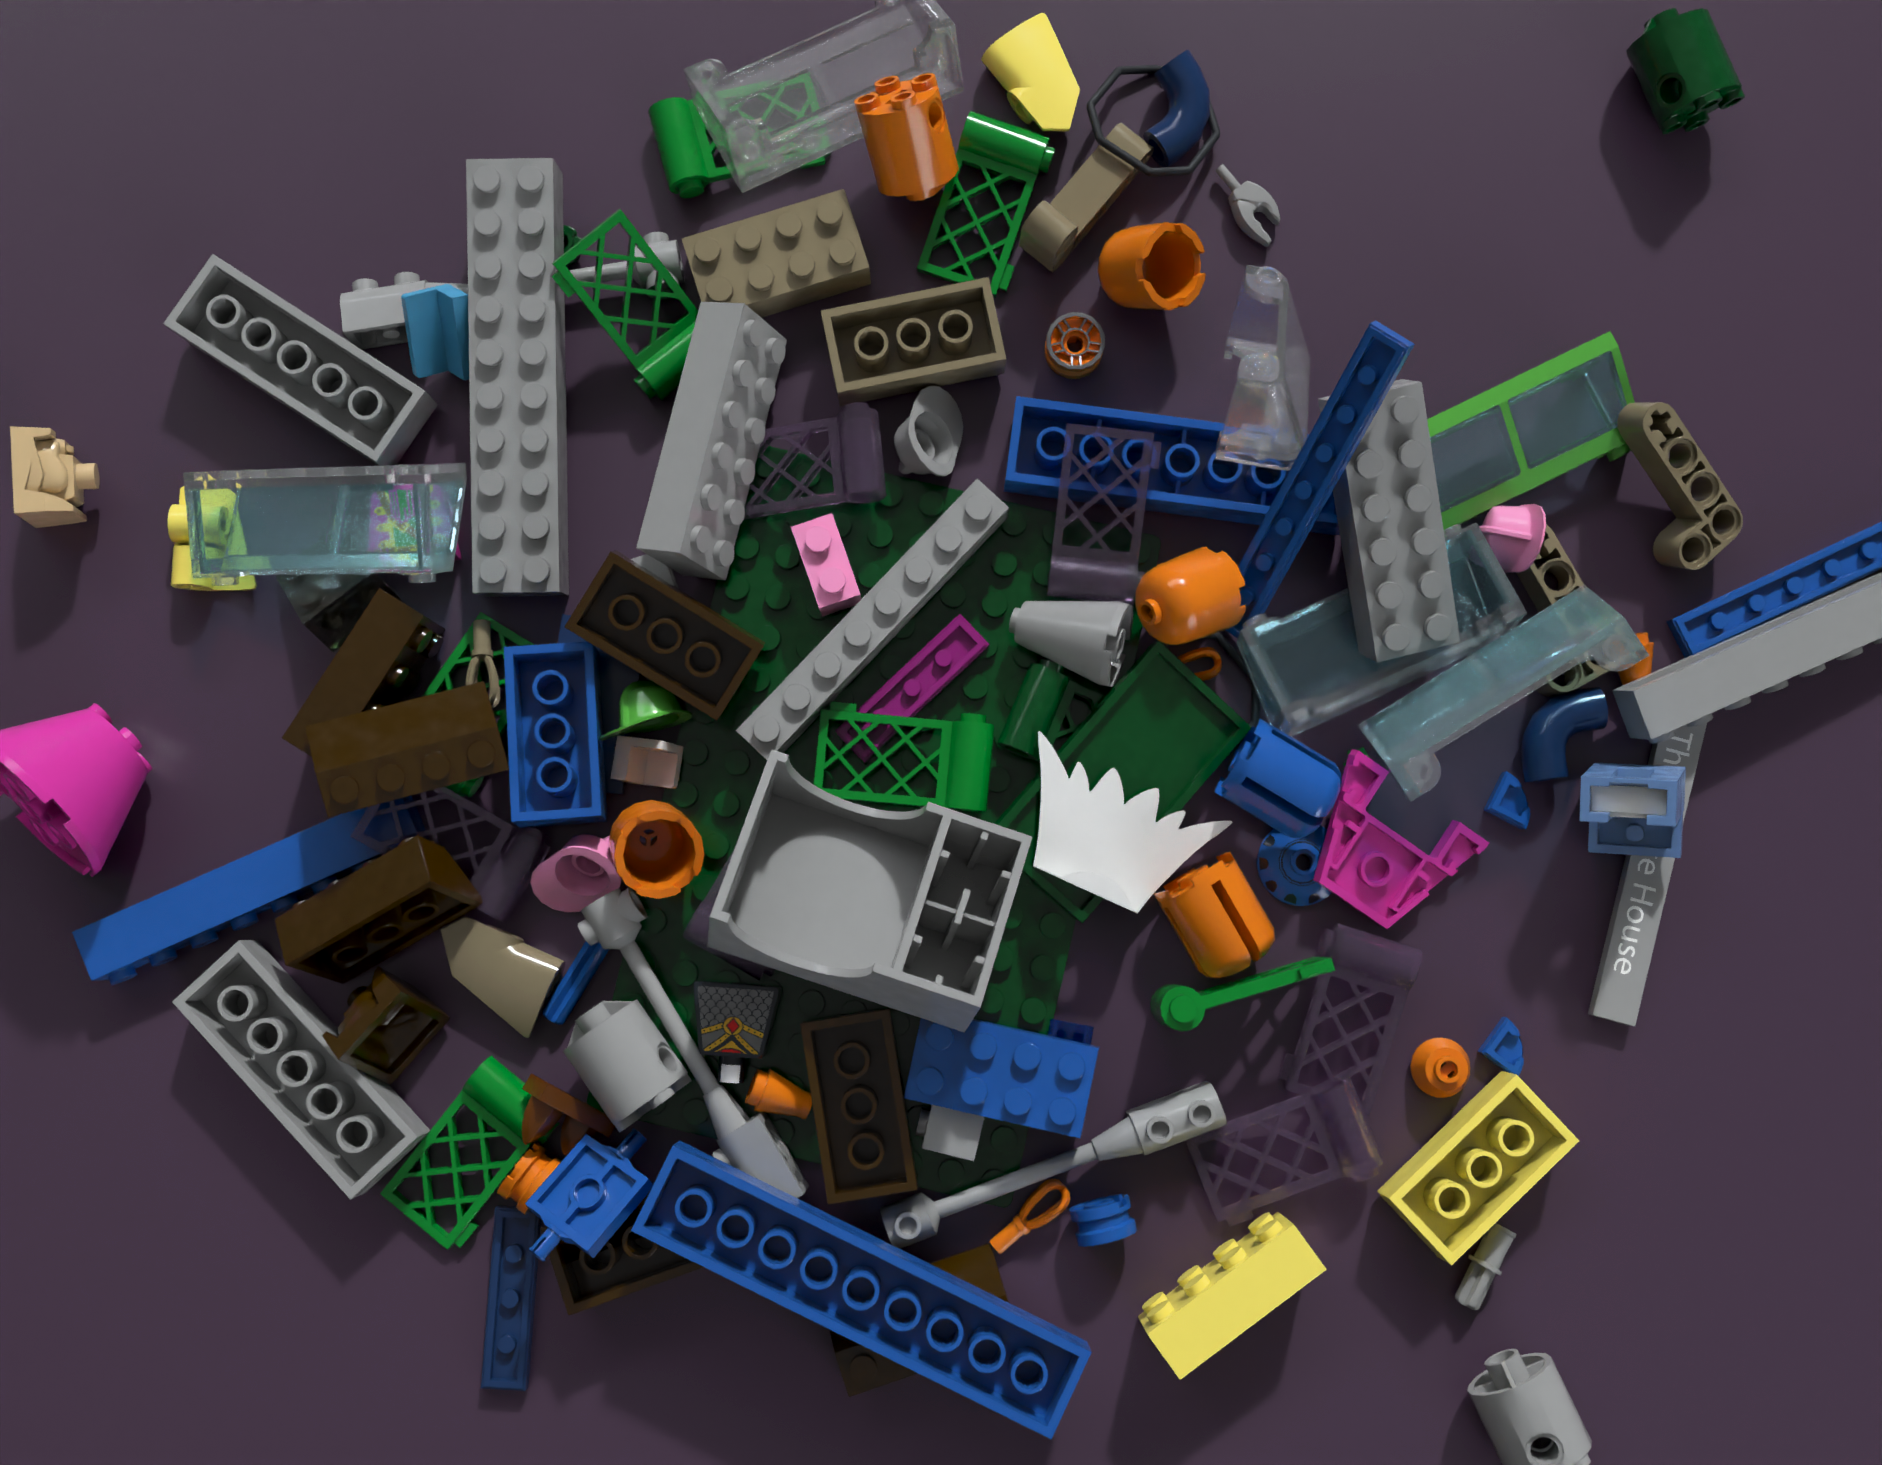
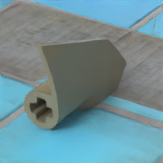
(502, 970)

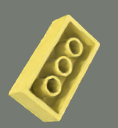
(1478, 1166)
(1229, 1292)

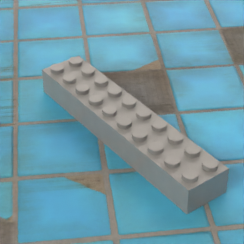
(517, 378)

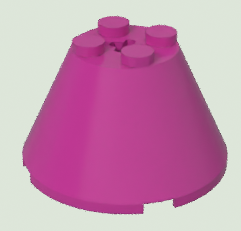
(73, 782)

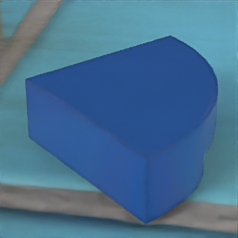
(1509, 801)
(1504, 1047)

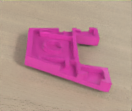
(1375, 865)

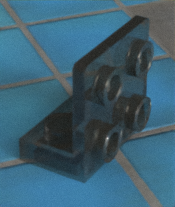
(332, 602)

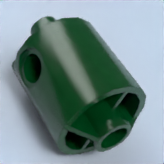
(1684, 69)

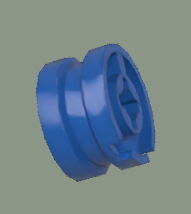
(1103, 1220)

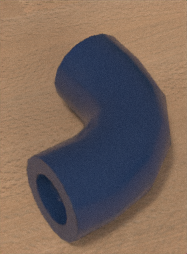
(1187, 110)
(1554, 725)

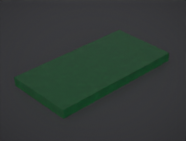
(1157, 732)

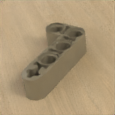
(1059, 227)
(1705, 514)
(1542, 597)

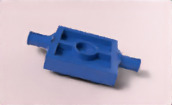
(589, 1195)

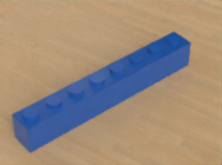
(234, 894)

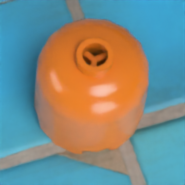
(1152, 266)
(1190, 597)
(657, 865)

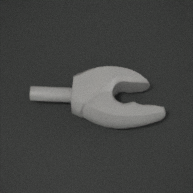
(1247, 200)

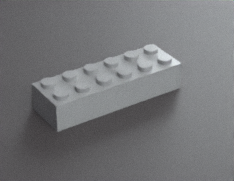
(301, 363)
(712, 441)
(1395, 533)
(276, 1046)

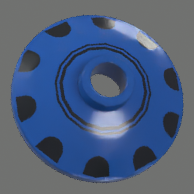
(1279, 871)

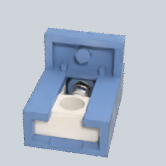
(1634, 809)

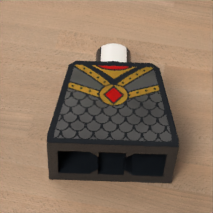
(734, 1023)

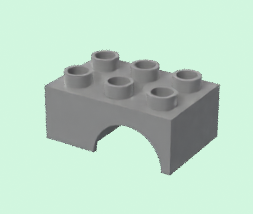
(869, 896)

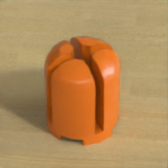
(1217, 918)

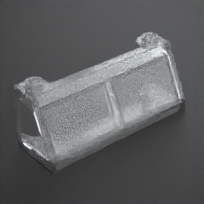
(804, 96)

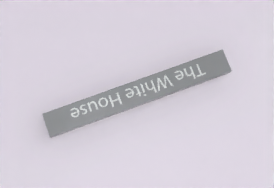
(1640, 902)

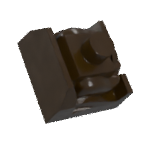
(385, 1026)

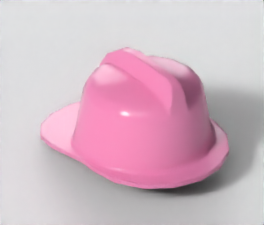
(1515, 535)
(576, 874)

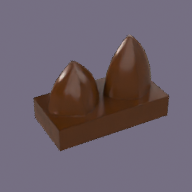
(548, 1106)

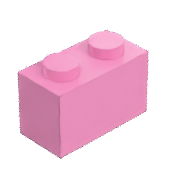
(826, 564)

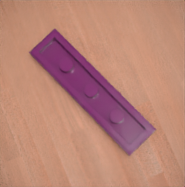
(917, 682)

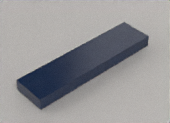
(510, 1300)

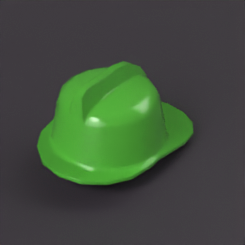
(647, 708)

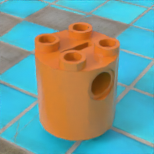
(907, 136)

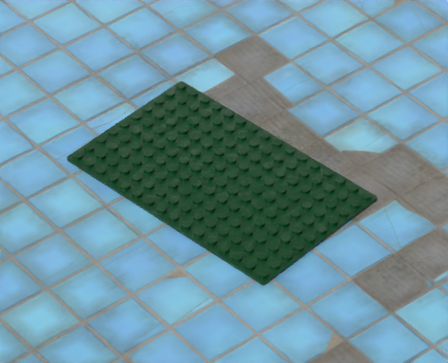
(721, 771)

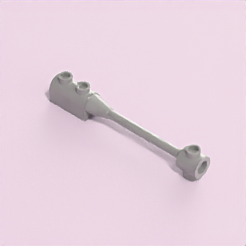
(375, 314)
(1142, 1132)
(743, 1141)

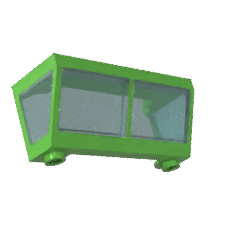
(1530, 430)

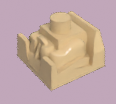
(48, 478)

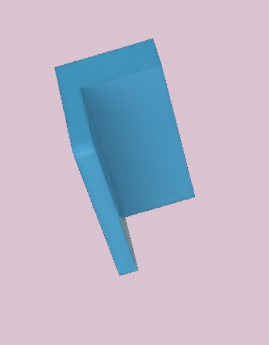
(437, 330)

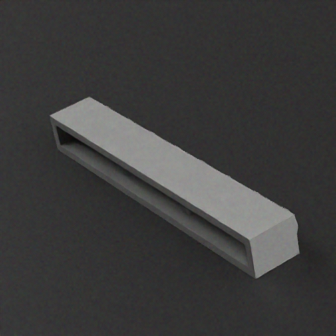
(874, 620)
(1753, 662)

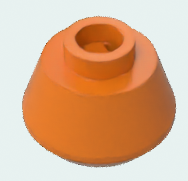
(1434, 1062)

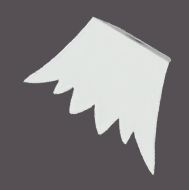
(1106, 843)

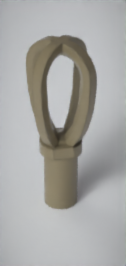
(483, 653)

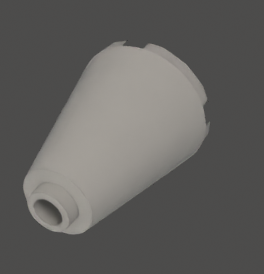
(1076, 635)

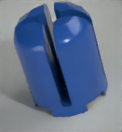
(1281, 781)

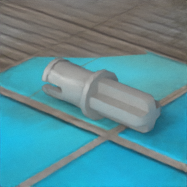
(1484, 1266)

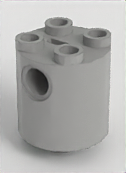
(624, 1061)
(1529, 1411)

